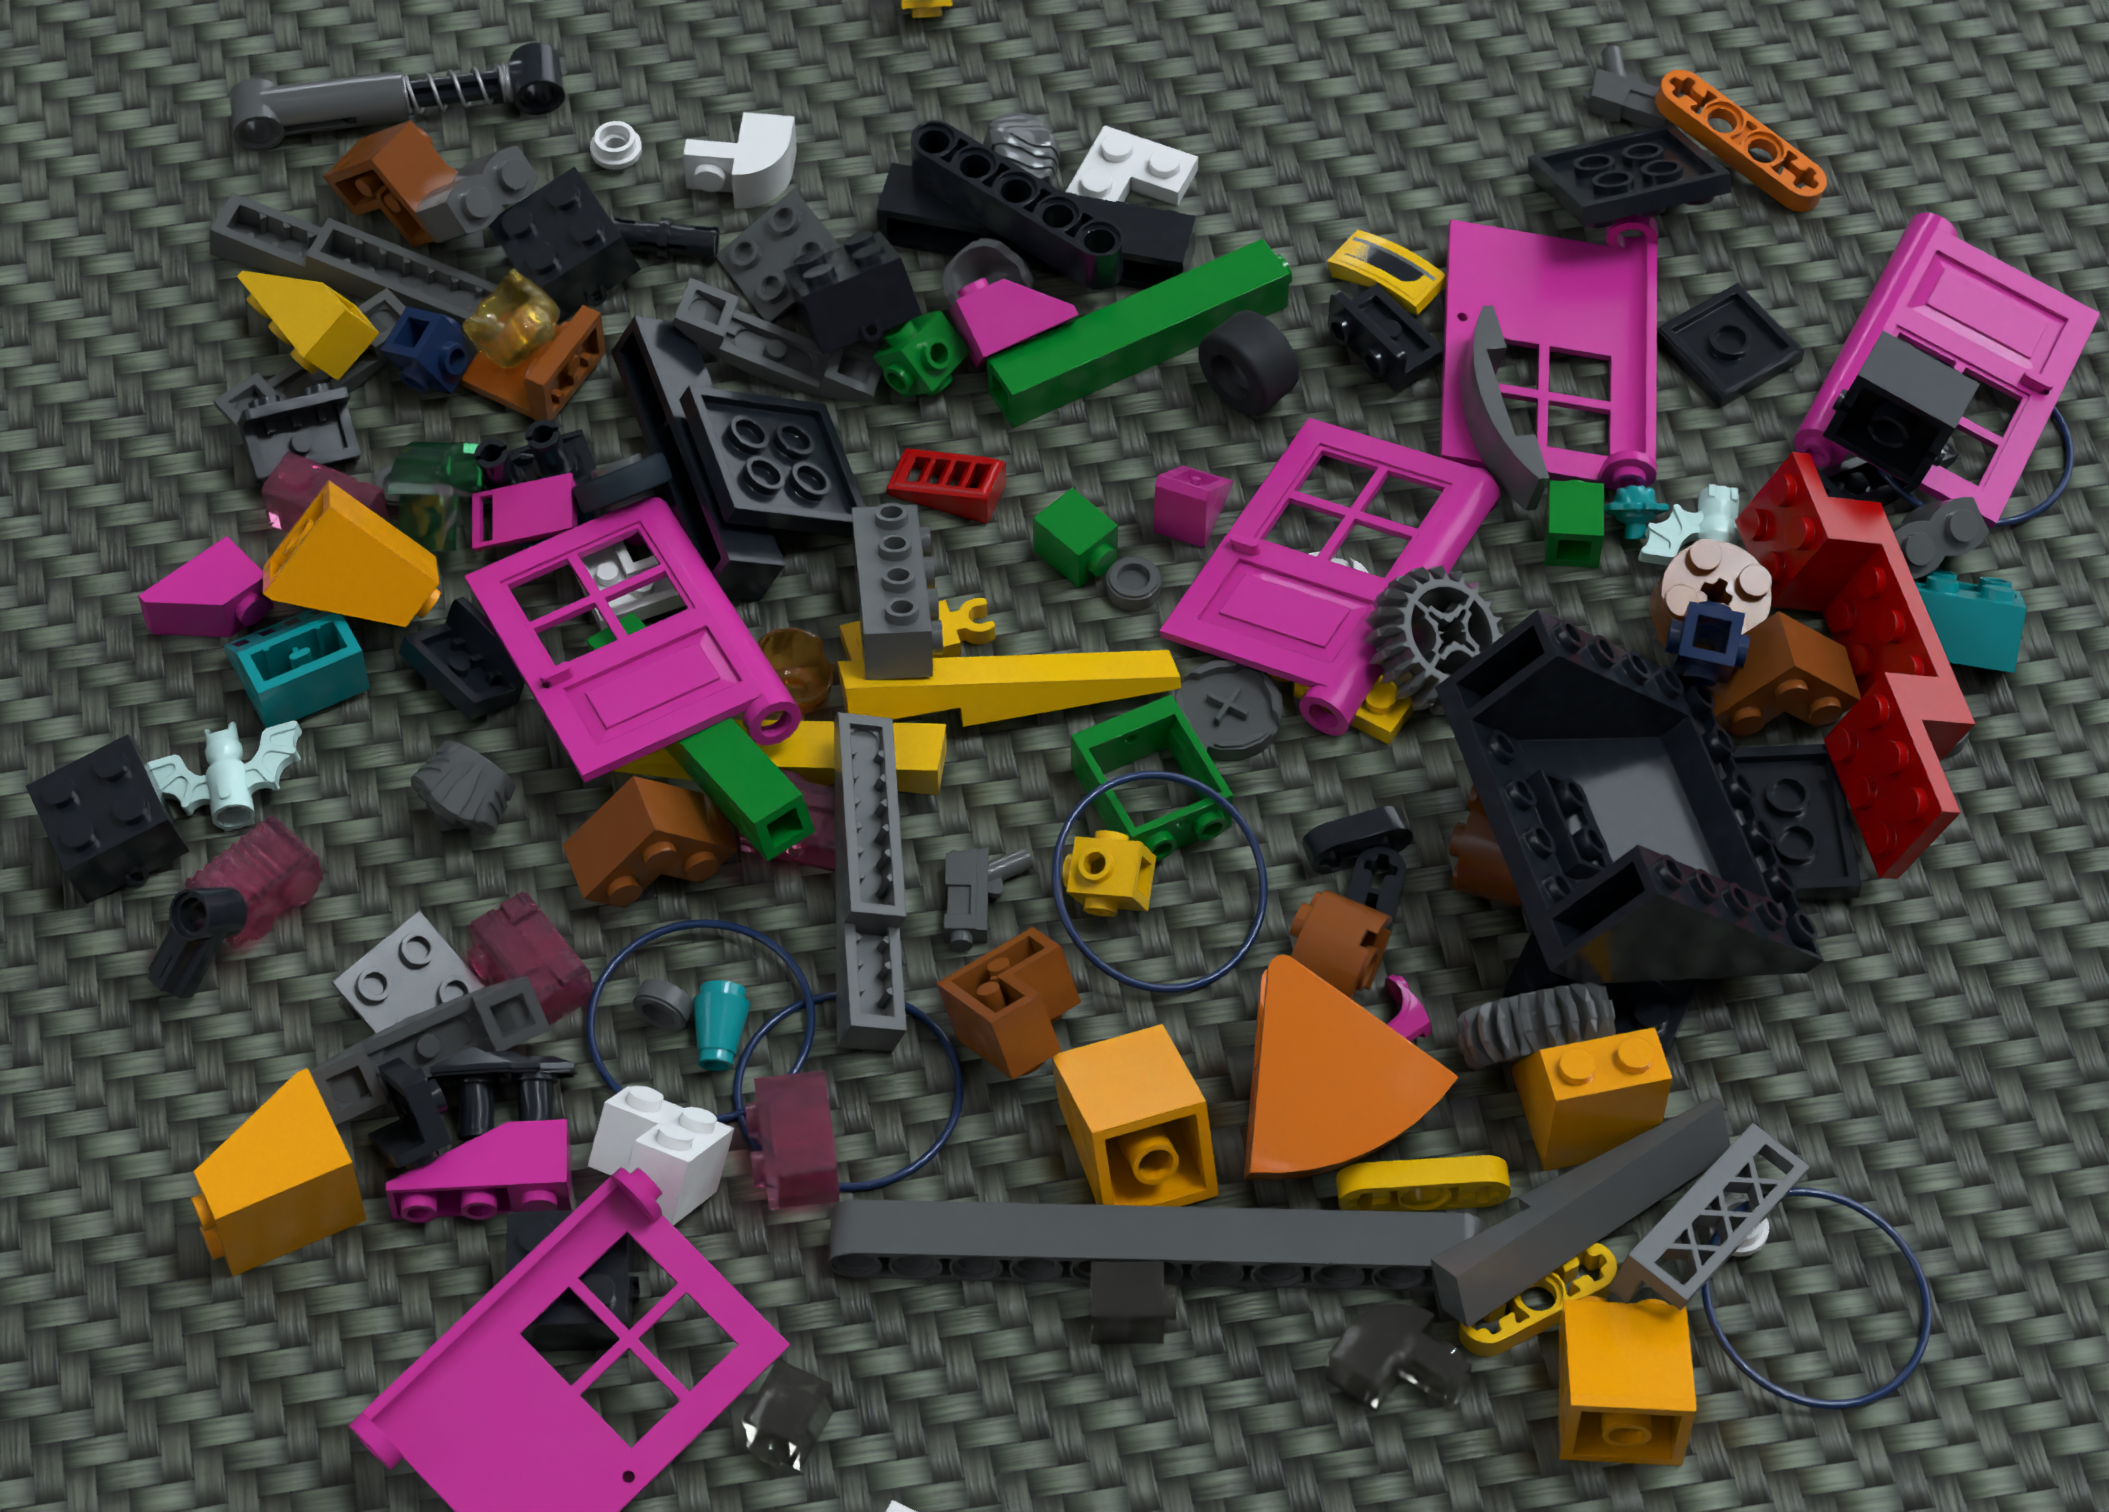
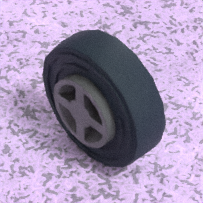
(622, 482)

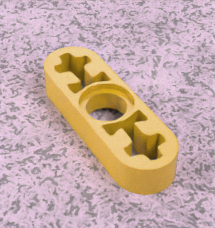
(1424, 1184)
(1533, 1322)

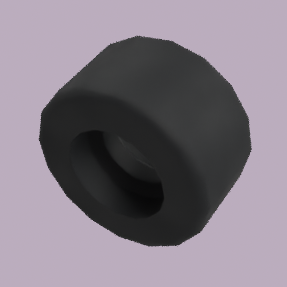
(1248, 362)

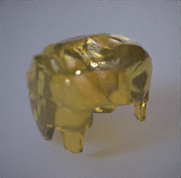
(513, 321)

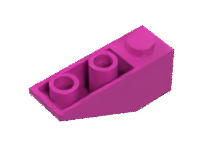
(499, 1172)

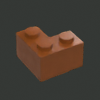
(393, 174)
(1787, 672)
(647, 833)
(1009, 1000)

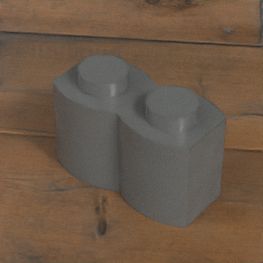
(477, 194)
(1939, 532)

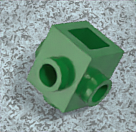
(921, 355)

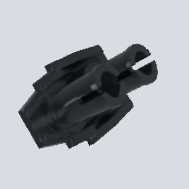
(543, 457)
(479, 1072)

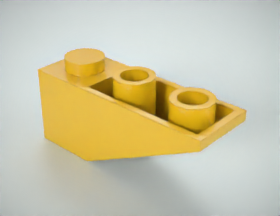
(313, 318)

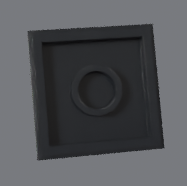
(1729, 345)

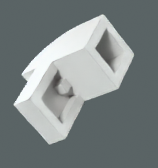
(753, 168)

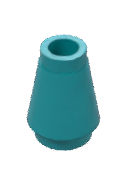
(719, 1023)

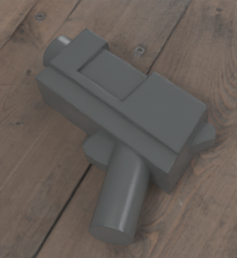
(1623, 94)
(967, 887)

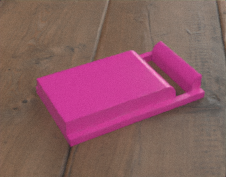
(526, 511)

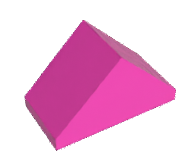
(1189, 504)

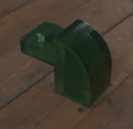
(429, 484)

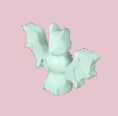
(1714, 520)
(228, 780)

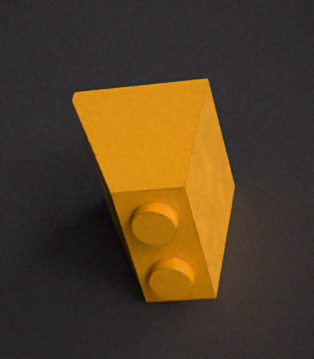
(351, 564)
(1592, 1095)
(1137, 1120)
(277, 1181)
(1625, 1382)

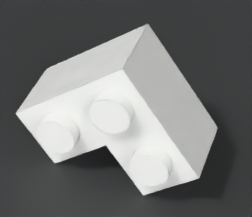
(670, 1143)

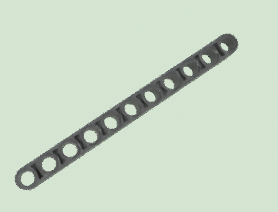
(1194, 1242)

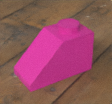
(1004, 316)
(208, 595)

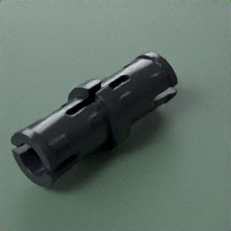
(669, 239)

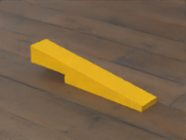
(1010, 685)
(810, 753)

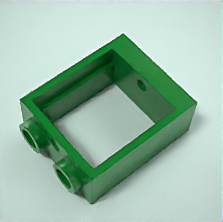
(1137, 736)

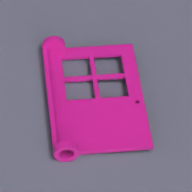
(1568, 302)
(1980, 322)
(1303, 611)
(648, 683)
(506, 1430)

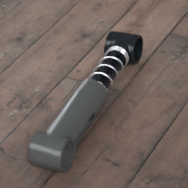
(269, 112)

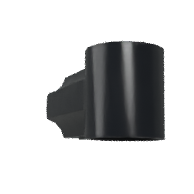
(198, 927)

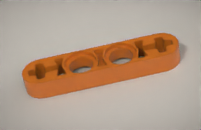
(1734, 145)

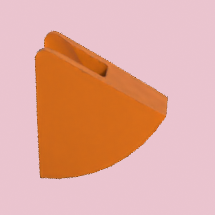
(1328, 1079)

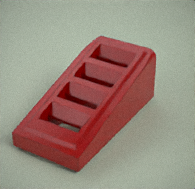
(959, 500)

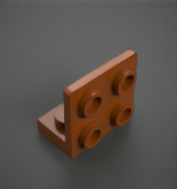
(550, 376)

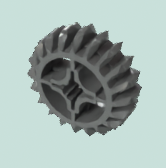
(1426, 643)
(1520, 1025)

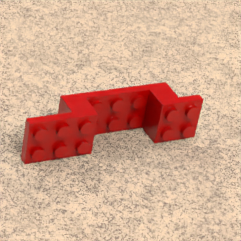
(1911, 711)

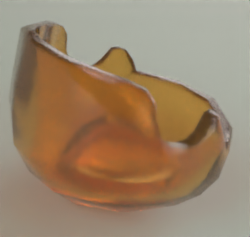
(800, 665)

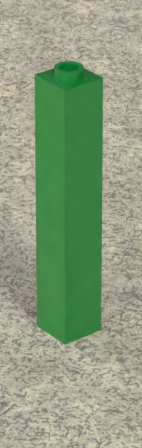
(1135, 332)
(737, 776)

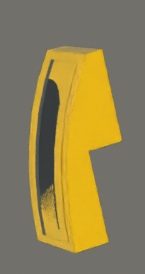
(1401, 273)

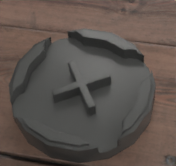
(1231, 708)

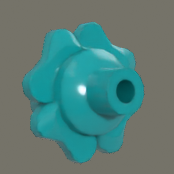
(1635, 508)

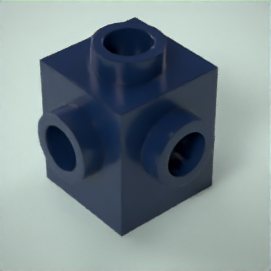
(439, 350)
(1712, 625)

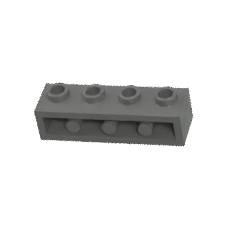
(895, 592)

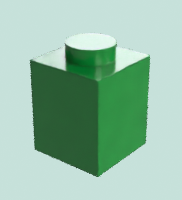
(1574, 524)
(1075, 538)

